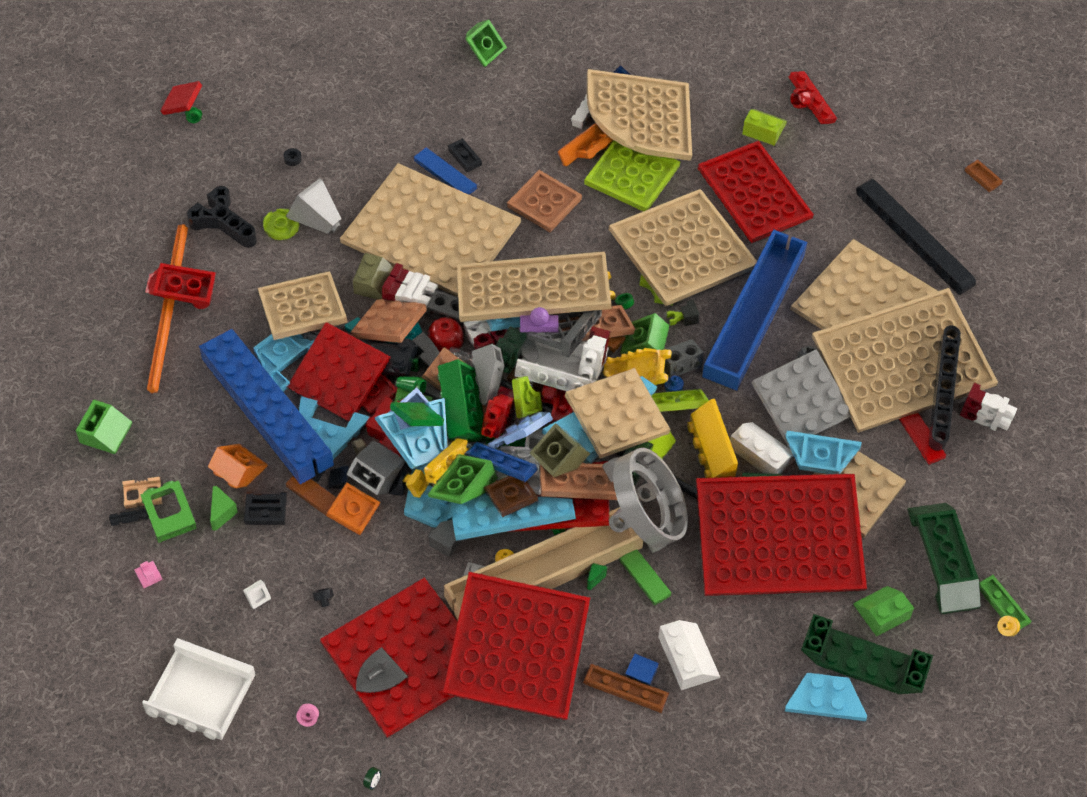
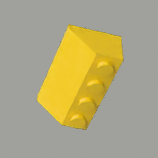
(712, 441)

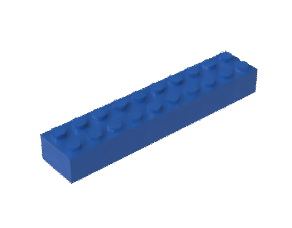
(754, 310)
(266, 406)

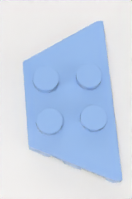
(525, 428)

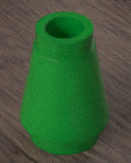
(410, 383)

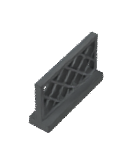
(572, 337)

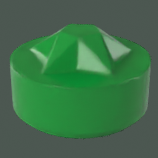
(625, 300)

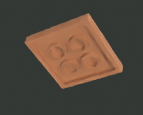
(544, 201)
(389, 320)

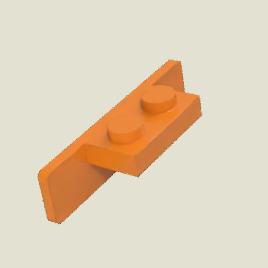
(585, 145)

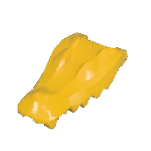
(647, 363)

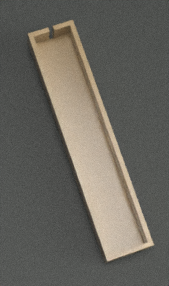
(555, 559)

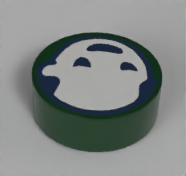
(372, 778)

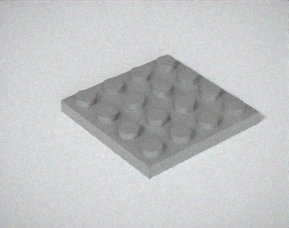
(802, 396)

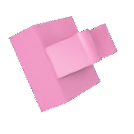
(148, 574)

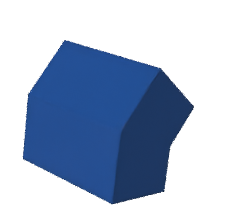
(642, 669)

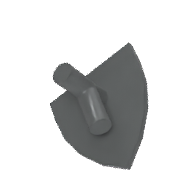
(379, 673)

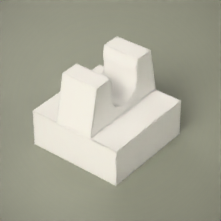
(257, 594)

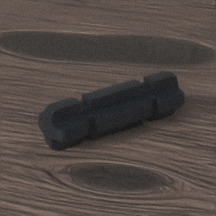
(128, 516)

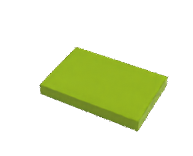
(679, 400)

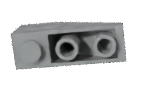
(489, 371)

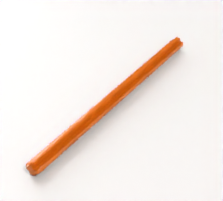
(166, 316)

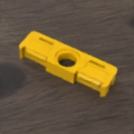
(438, 466)

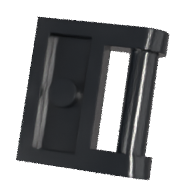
(265, 513)

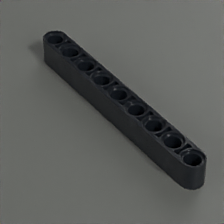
(916, 236)

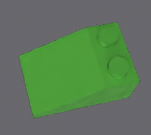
(464, 480)

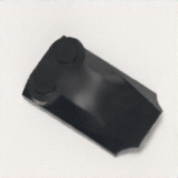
(400, 355)

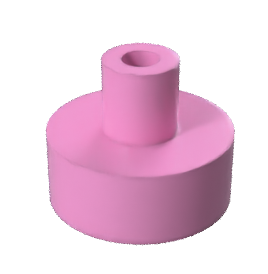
(307, 715)

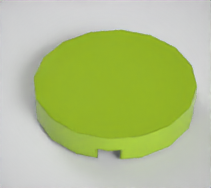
(279, 226)

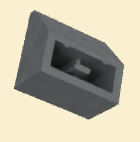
(376, 468)

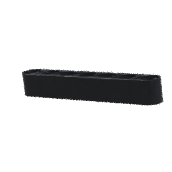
(944, 395)

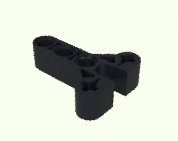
(222, 218)

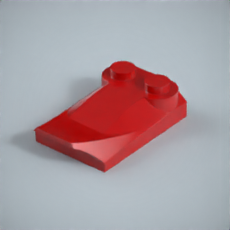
(182, 284)

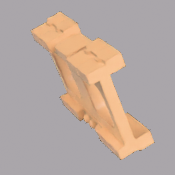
(141, 487)

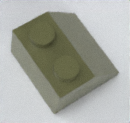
(371, 276)
(559, 451)

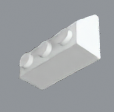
(761, 449)
(687, 654)

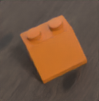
(236, 465)

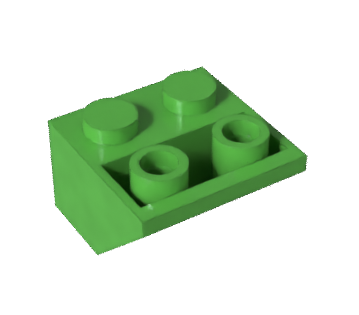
(103, 427)

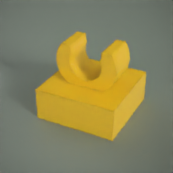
(416, 483)

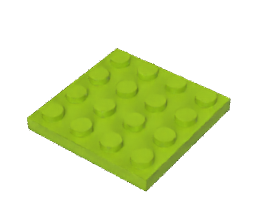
(631, 175)

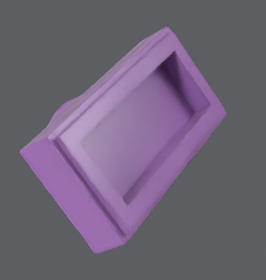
(539, 321)

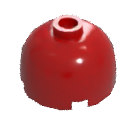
(446, 334)

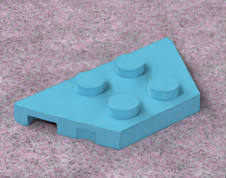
(821, 453)
(826, 697)

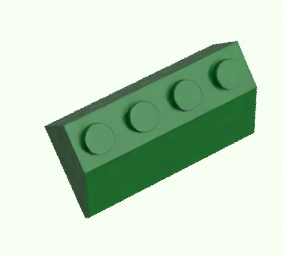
(462, 401)

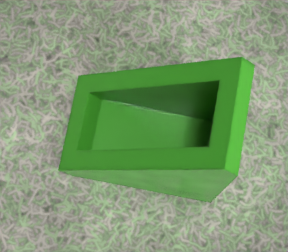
(222, 508)

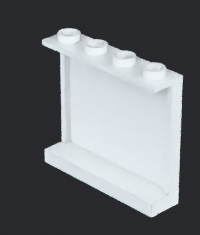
(553, 368)
(200, 690)

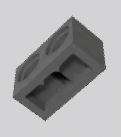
(442, 306)
(683, 358)

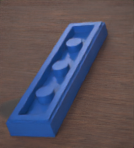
(444, 171)
(503, 462)

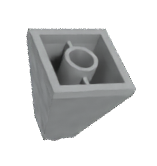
(315, 209)

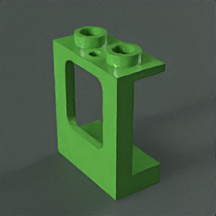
(172, 525)

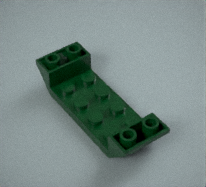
(948, 557)
(865, 659)

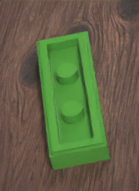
(645, 577)
(1002, 601)

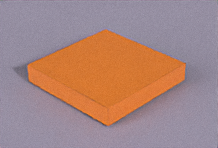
(353, 508)

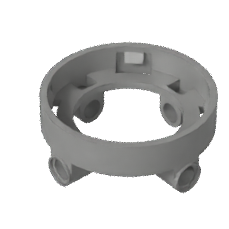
(661, 484)

